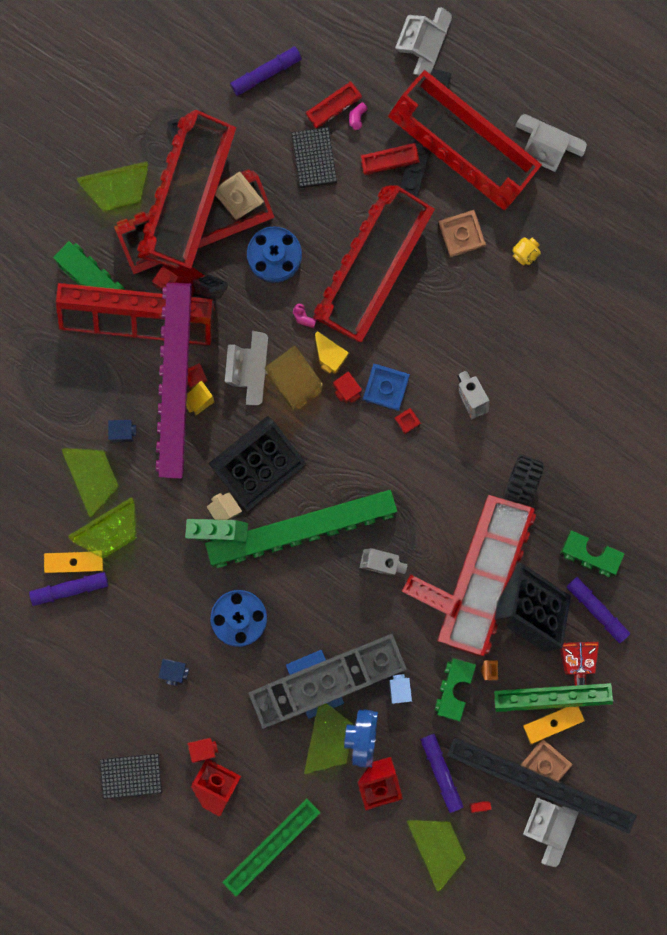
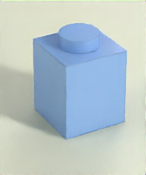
(400, 689)

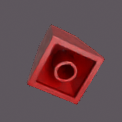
(172, 275)
(379, 784)
(214, 786)

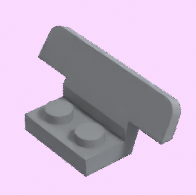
(424, 38)
(548, 143)
(247, 367)
(552, 827)

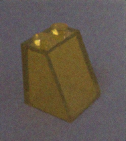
(293, 378)

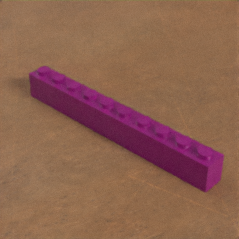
(175, 380)

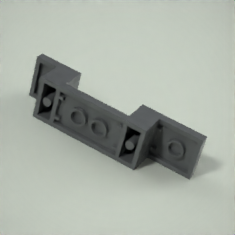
(327, 681)

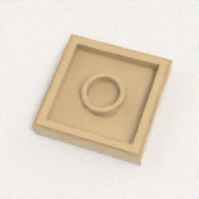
(238, 195)

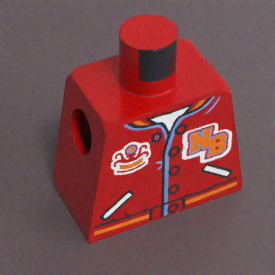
(579, 660)

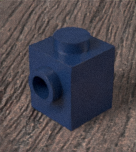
(121, 430)
(173, 672)

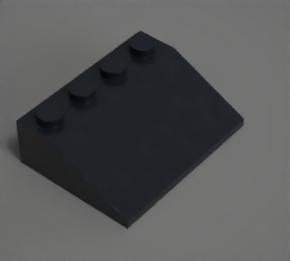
(257, 463)
(534, 609)

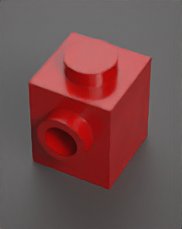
(347, 388)
(202, 750)

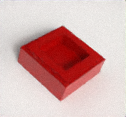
(195, 375)
(407, 421)
(480, 806)

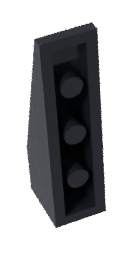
(209, 287)

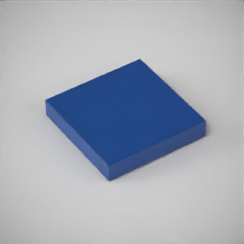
(386, 387)

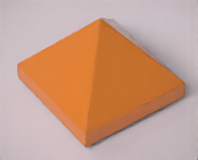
(490, 670)

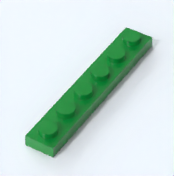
(553, 697)
(271, 846)

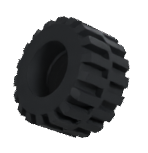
(524, 480)

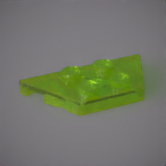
(116, 186)
(92, 476)
(108, 531)
(327, 740)
(438, 849)

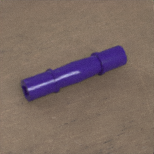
(266, 71)
(68, 588)
(598, 610)
(441, 773)

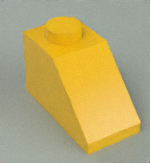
(330, 354)
(199, 398)

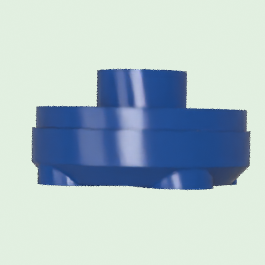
(274, 264)
(229, 630)
(362, 738)

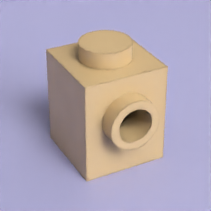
(224, 507)

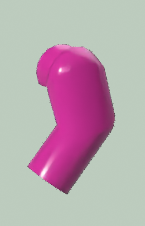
(354, 116)
(301, 317)

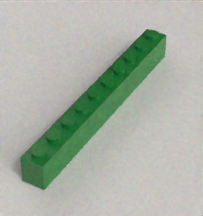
(303, 527)

